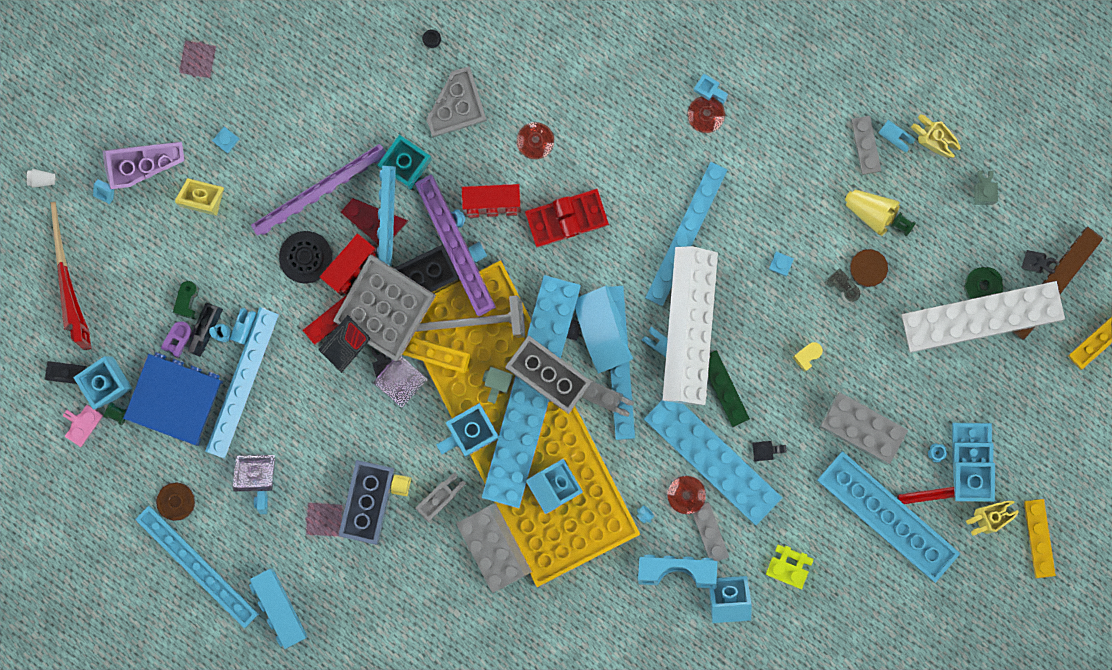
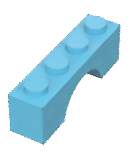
(701, 571)

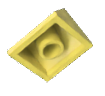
(200, 197)

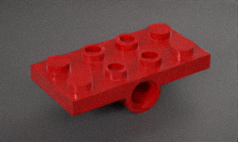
(566, 218)

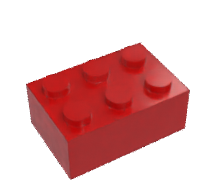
(491, 200)
(348, 265)

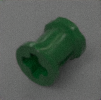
(906, 230)
(115, 413)

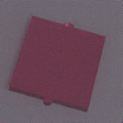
(197, 59)
(323, 519)

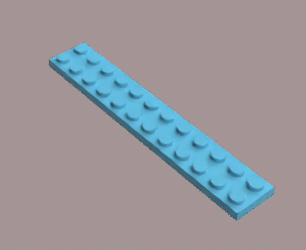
(527, 406)

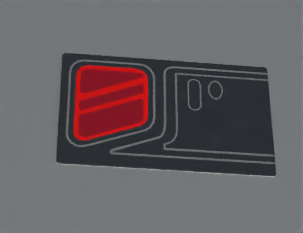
(344, 343)

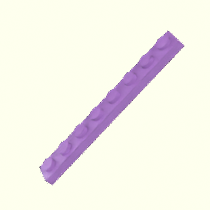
(313, 193)
(455, 245)

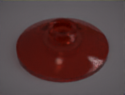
(704, 123)
(542, 147)
(686, 484)

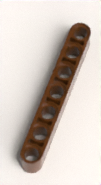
(1070, 265)

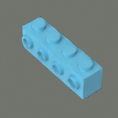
(278, 608)

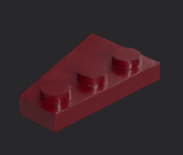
(366, 218)

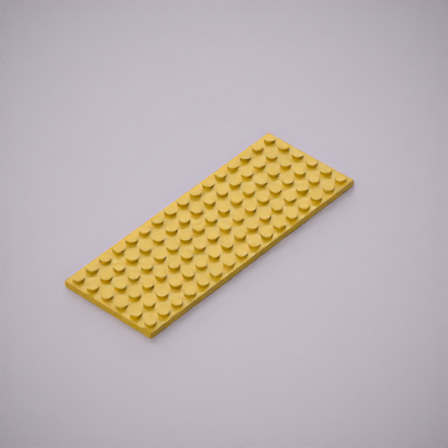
(580, 527)

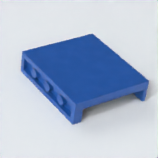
(173, 398)

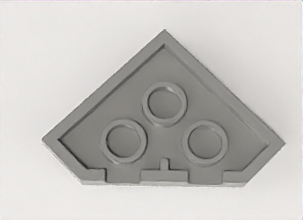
(456, 105)

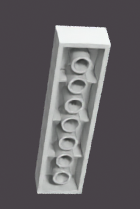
(983, 317)
(690, 326)

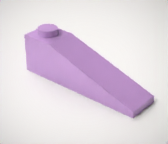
(133, 164)

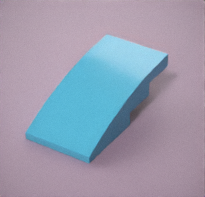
(602, 329)
(973, 462)

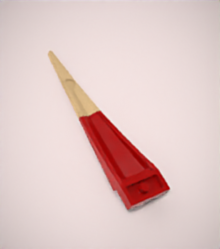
(71, 312)

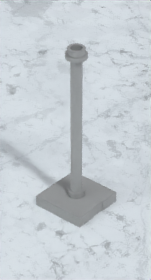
(514, 317)

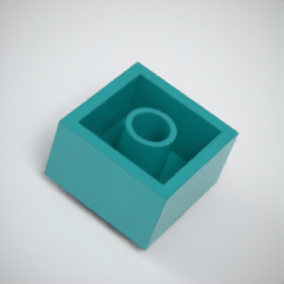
(408, 159)

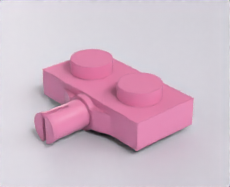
(82, 424)

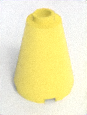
(873, 209)

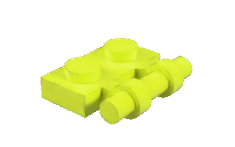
(787, 572)

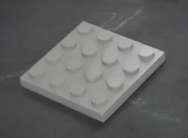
(386, 306)

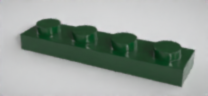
(726, 391)

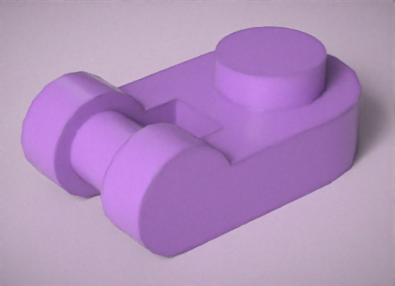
(180, 331)

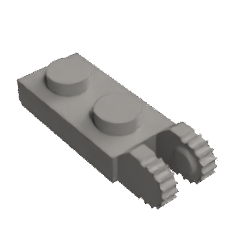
(606, 398)
(438, 498)

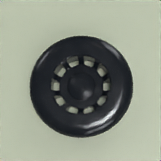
(305, 256)

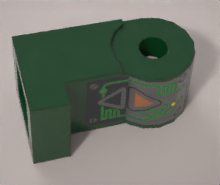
(184, 300)

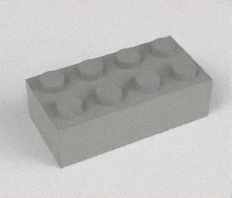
(548, 374)
(863, 428)
(494, 547)

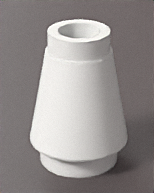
(40, 178)

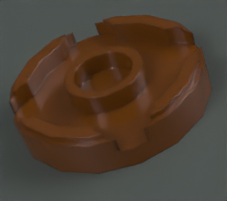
(868, 268)
(175, 507)

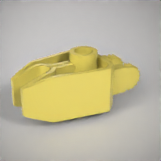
(936, 137)
(992, 517)

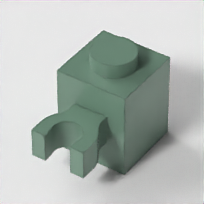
(985, 191)
(497, 381)

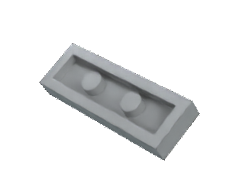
(866, 145)
(710, 533)

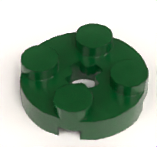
(983, 274)

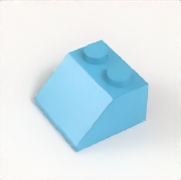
(103, 382)
(554, 486)
(730, 600)

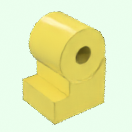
(808, 353)
(400, 485)

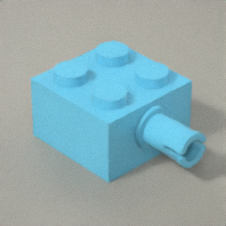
(469, 432)

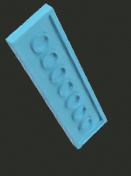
(713, 459)
(888, 517)

